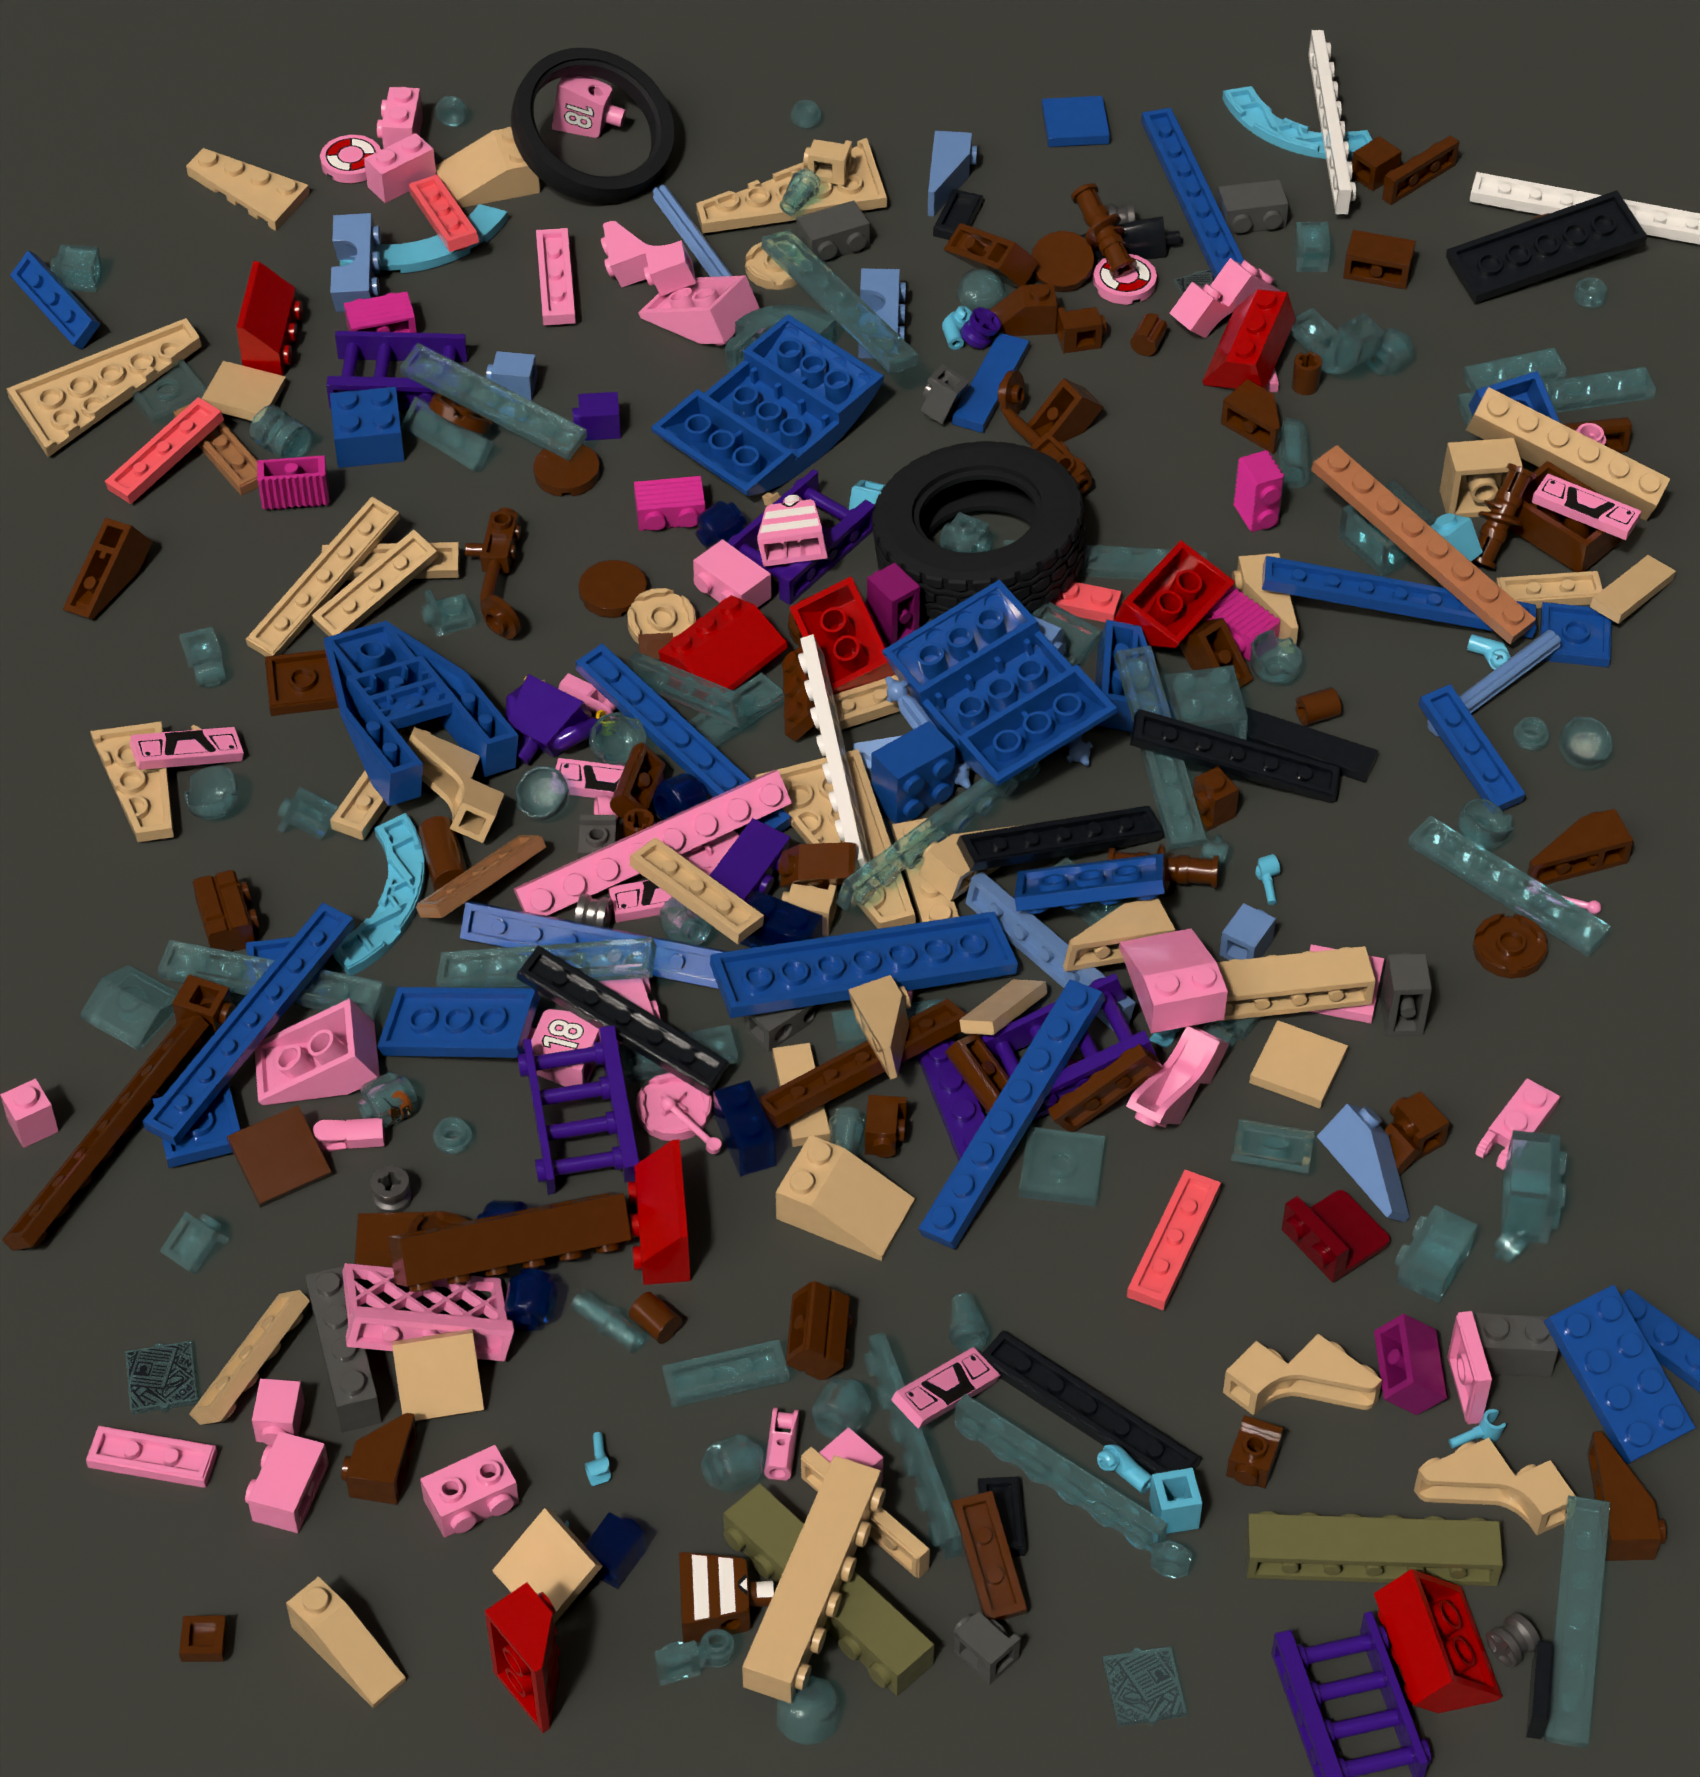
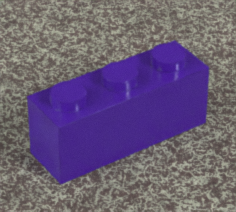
(752, 860)

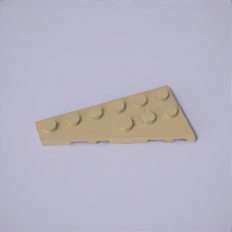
(761, 201)
(83, 392)
(815, 823)

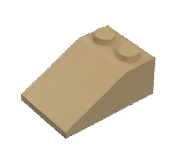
(488, 171)
(842, 1199)

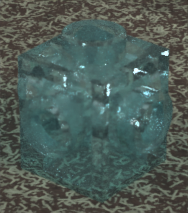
(966, 535)

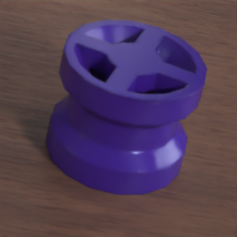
(980, 328)

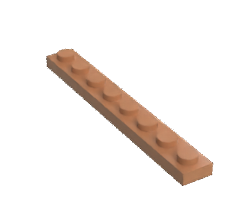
(1423, 544)

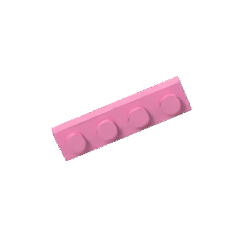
(555, 276)

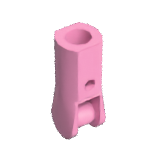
(587, 693)
(350, 1134)
(781, 1445)

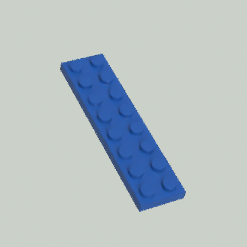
(826, 967)

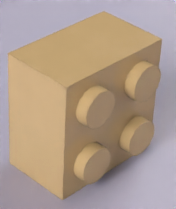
(1475, 473)

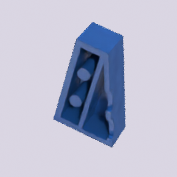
(1116, 637)

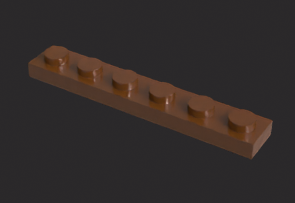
(856, 1066)

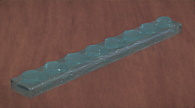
(840, 301)
(910, 848)

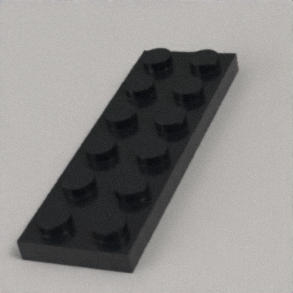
(1546, 246)

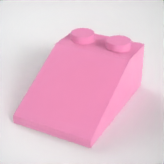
(703, 310)
(1175, 980)
(318, 1057)

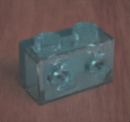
(1435, 1253)

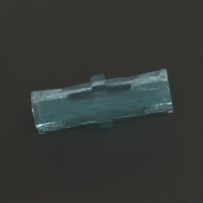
(609, 1321)

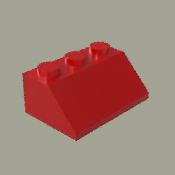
(268, 321)
(1252, 341)
(1174, 597)
(845, 634)
(725, 644)
(660, 1217)
(1436, 1643)
(526, 1651)

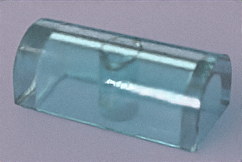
(1293, 453)

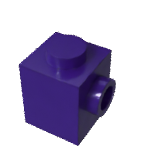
(598, 415)

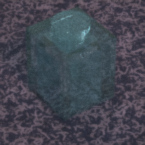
(1311, 246)
(78, 267)

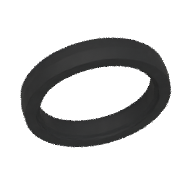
(626, 77)

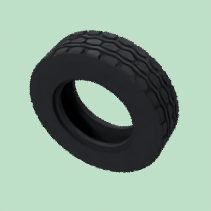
(974, 480)

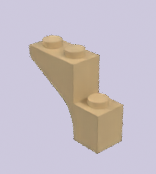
(449, 774)
(1317, 1373)
(1483, 1477)

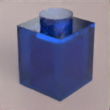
(618, 1548)

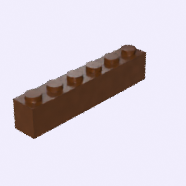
(509, 1239)

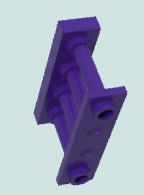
(386, 348)
(839, 540)
(1022, 1032)
(609, 1087)
(1320, 1734)

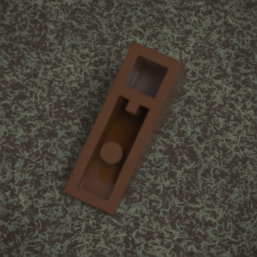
(992, 252)
(108, 568)
(1584, 848)
(1633, 1517)

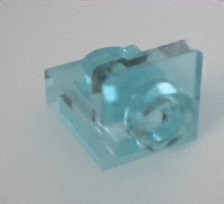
(447, 614)
(306, 813)
(193, 1240)

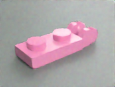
(1524, 1112)

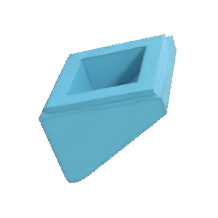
(864, 490)

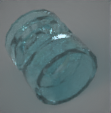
(280, 433)

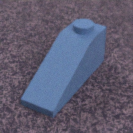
(949, 166)
(1367, 1156)

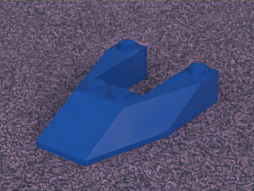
(394, 682)

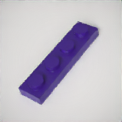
(952, 1096)

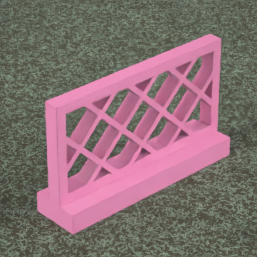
(383, 1322)

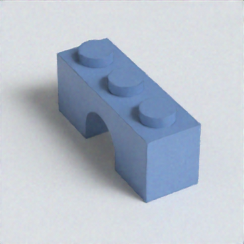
(355, 240)
(882, 293)

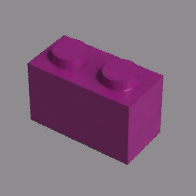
(893, 602)
(1410, 1364)

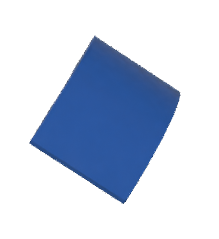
(773, 409)
(997, 684)

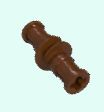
(1104, 230)
(1502, 513)
(1180, 868)

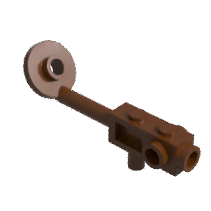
(1011, 397)
(496, 558)

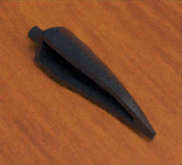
(1145, 238)

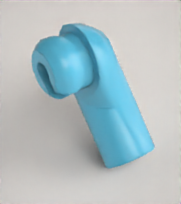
(952, 326)
(1493, 651)
(1116, 1459)

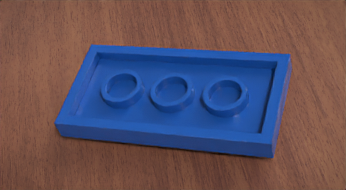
(1090, 882)
(458, 1022)
(1619, 1374)

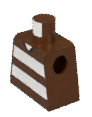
(718, 1594)

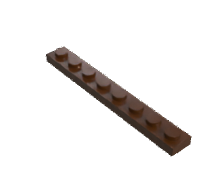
(100, 1140)

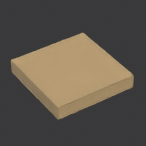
(243, 390)
(1298, 1064)
(438, 1375)
(549, 1561)

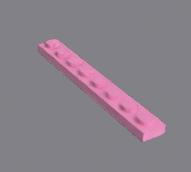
(679, 832)

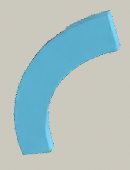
(1285, 133)
(432, 251)
(397, 902)

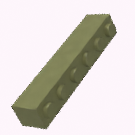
(1372, 1548)
(865, 1622)

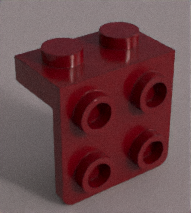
(1333, 1233)

